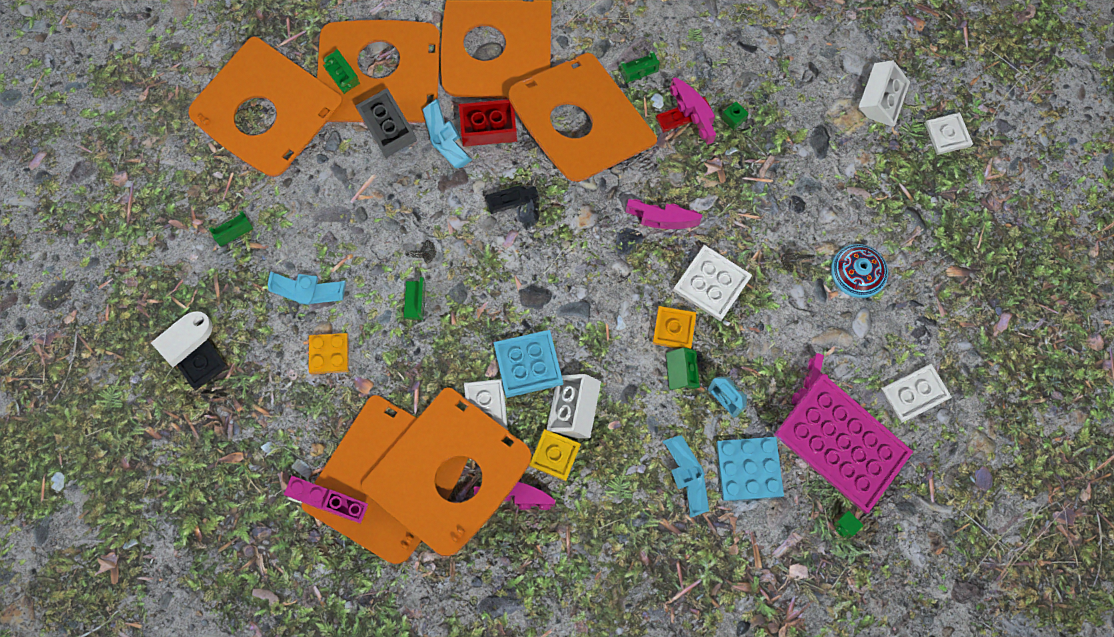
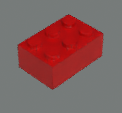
(487, 123)

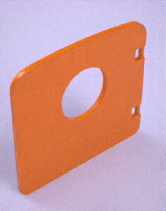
(526, 53)
(267, 74)
(408, 84)
(616, 125)
(354, 459)
(407, 474)

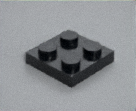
(202, 365)

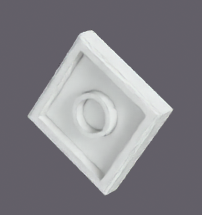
(948, 133)

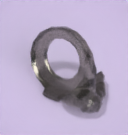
(426, 255)
(789, 255)

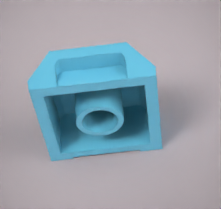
(729, 395)

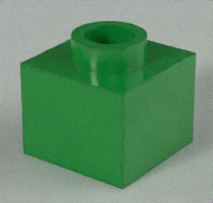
(734, 115)
(847, 525)

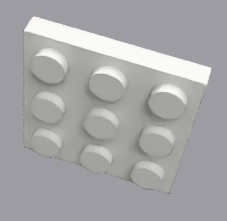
(712, 283)

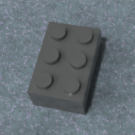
(386, 123)

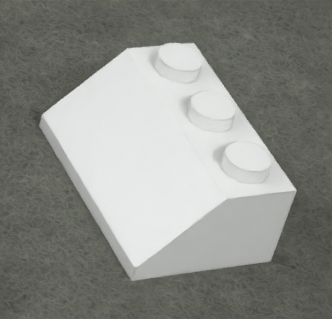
(884, 93)
(574, 406)

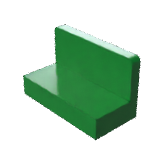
(415, 299)
(682, 369)

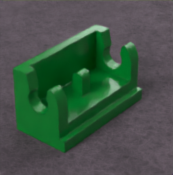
(639, 68)
(341, 71)
(231, 229)

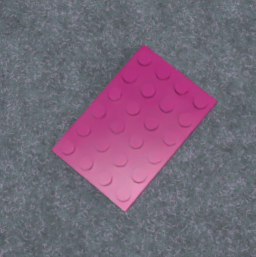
(843, 443)

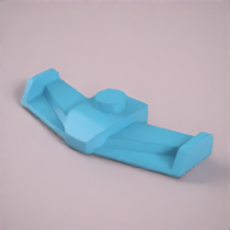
(444, 135)
(306, 289)
(688, 475)

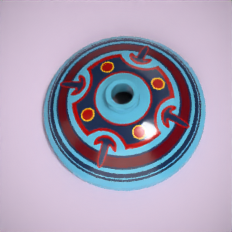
(852, 277)

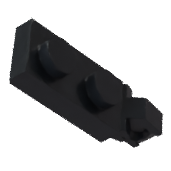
(510, 198)

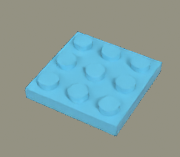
(528, 363)
(749, 469)

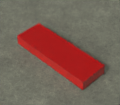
(673, 118)

